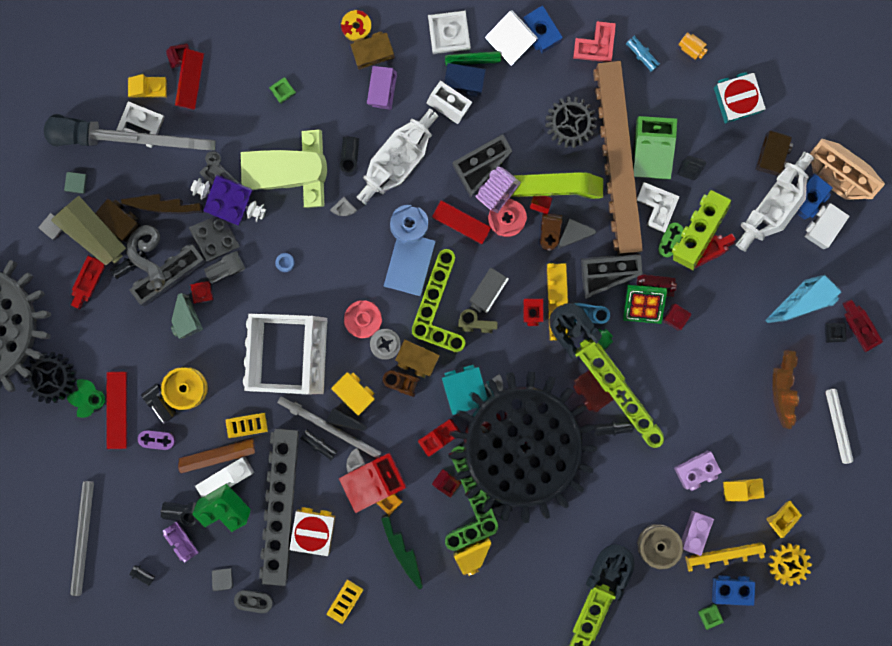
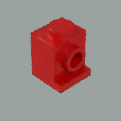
(537, 305)

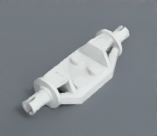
(381, 164)
(779, 204)

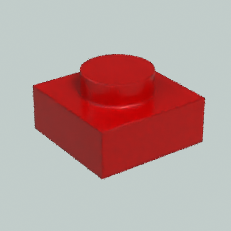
(201, 292)

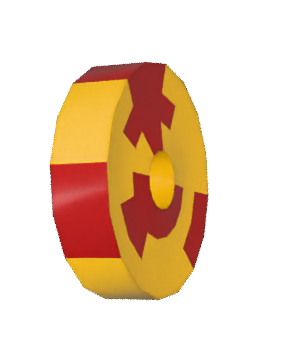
(356, 17)

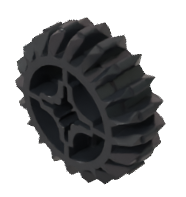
(55, 371)

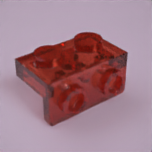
(592, 391)

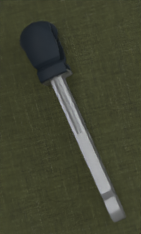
(71, 131)

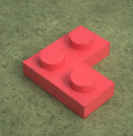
(598, 49)

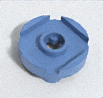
(412, 214)

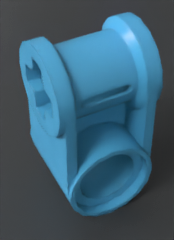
(591, 311)

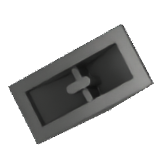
(574, 232)

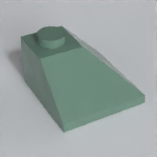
(184, 318)

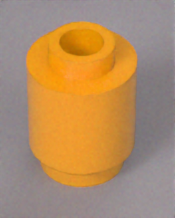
(693, 46)

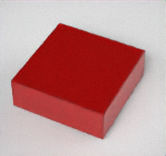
(541, 203)

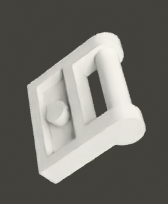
(142, 118)

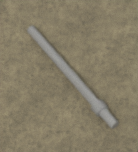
(296, 408)

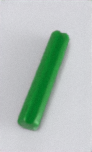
(473, 58)

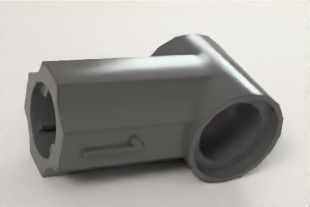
(229, 265)

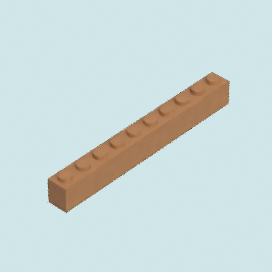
(619, 158)

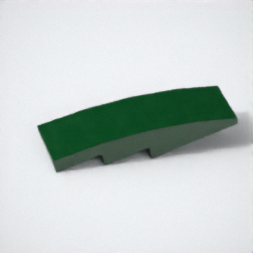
(405, 557)

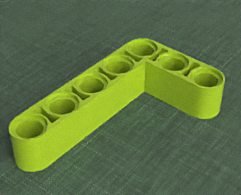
(560, 184)
(433, 304)

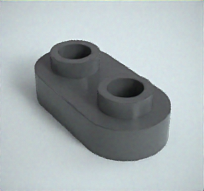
(253, 603)

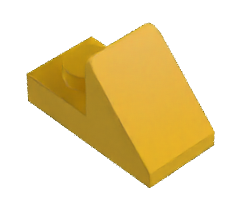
(147, 86)
(743, 490)
(784, 519)

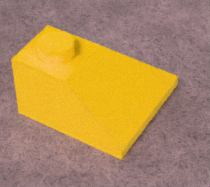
(472, 556)

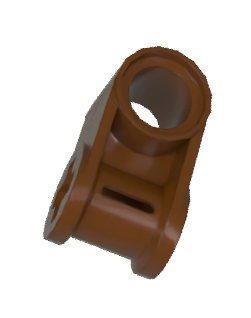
(551, 228)
(402, 383)

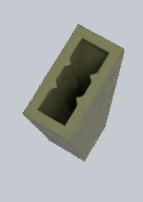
(89, 231)

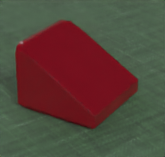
(175, 54)
(446, 483)

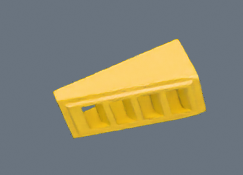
(230, 430)
(336, 616)

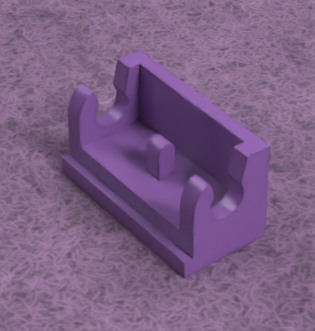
(382, 87)

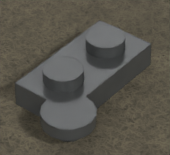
(213, 168)

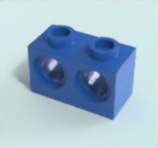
(732, 596)

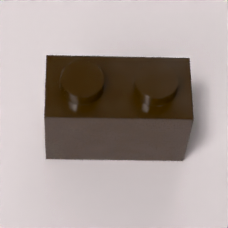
(774, 153)
(117, 220)

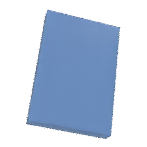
(409, 266)

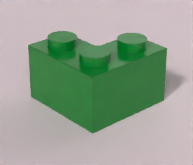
(222, 505)

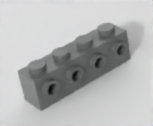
(174, 270)

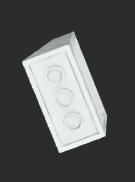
(312, 360)

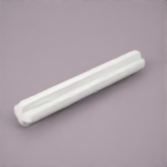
(839, 426)

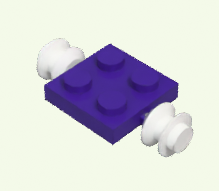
(228, 200)

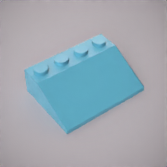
(807, 297)

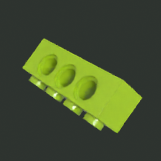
(690, 256)

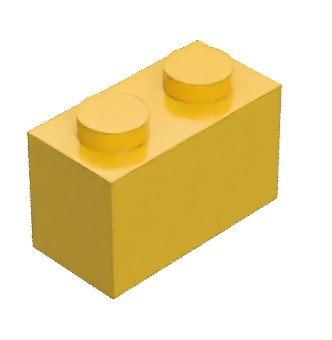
(353, 392)

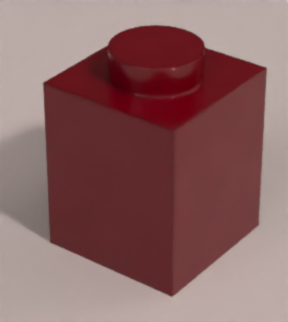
(676, 317)

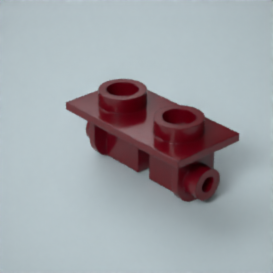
(658, 281)

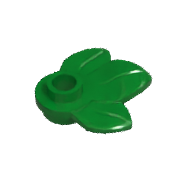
(84, 398)

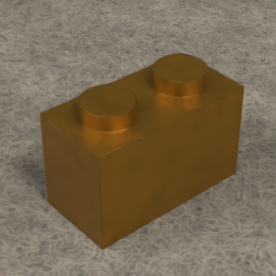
(372, 50)
(416, 358)

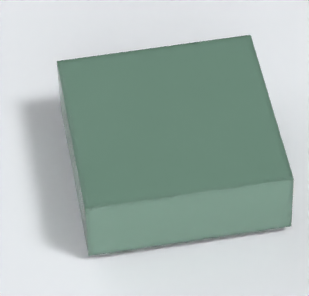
(75, 182)

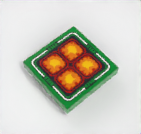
(644, 304)

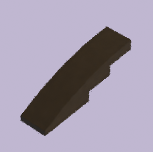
(155, 204)

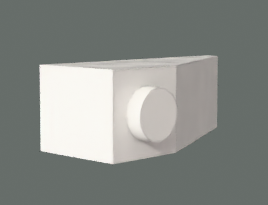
(229, 475)

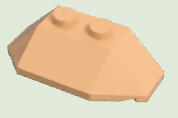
(845, 171)

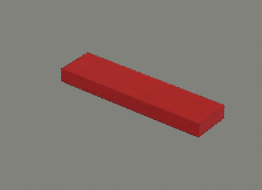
(116, 410)

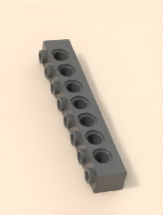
(267, 573)

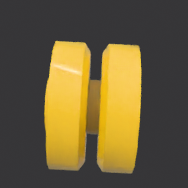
(173, 384)

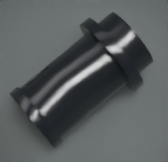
(142, 575)

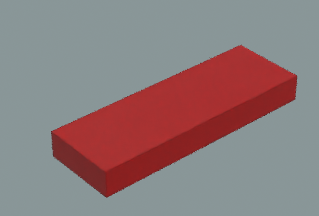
(189, 79)
(461, 222)

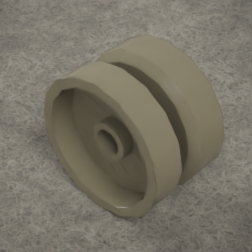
(651, 538)

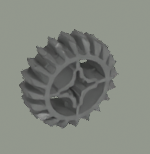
(567, 114)

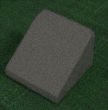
(222, 579)

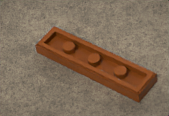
(216, 456)

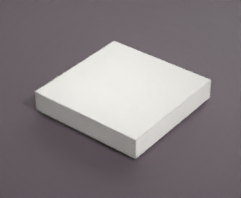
(449, 32)
(511, 37)

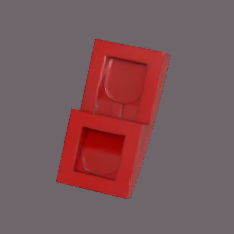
(438, 437)

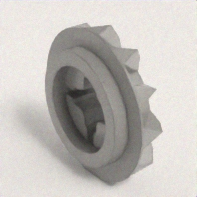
(382, 353)

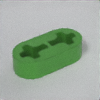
(666, 237)

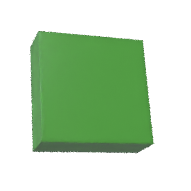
(282, 90)
(711, 616)

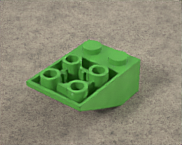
(654, 147)

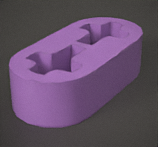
(155, 444)

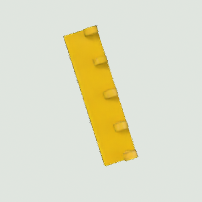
(556, 290)
(725, 554)

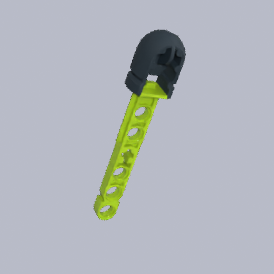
(563, 318)
(601, 595)

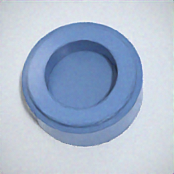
(285, 262)

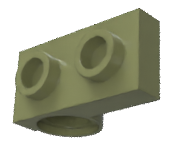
(485, 326)

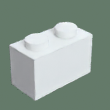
(449, 102)
(826, 226)

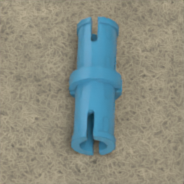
(643, 53)

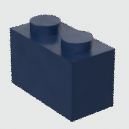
(465, 79)

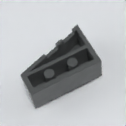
(477, 165)
(608, 271)

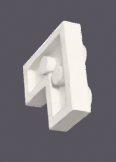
(662, 203)

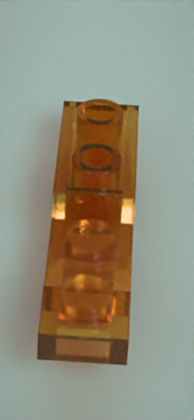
(784, 398)

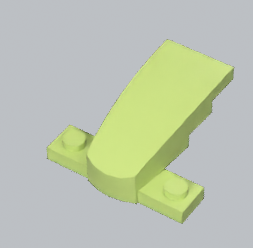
(289, 169)

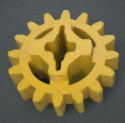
(793, 557)

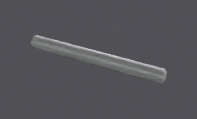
(82, 538)

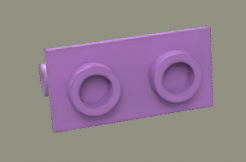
(184, 547)

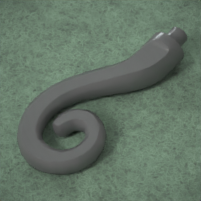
(155, 274)

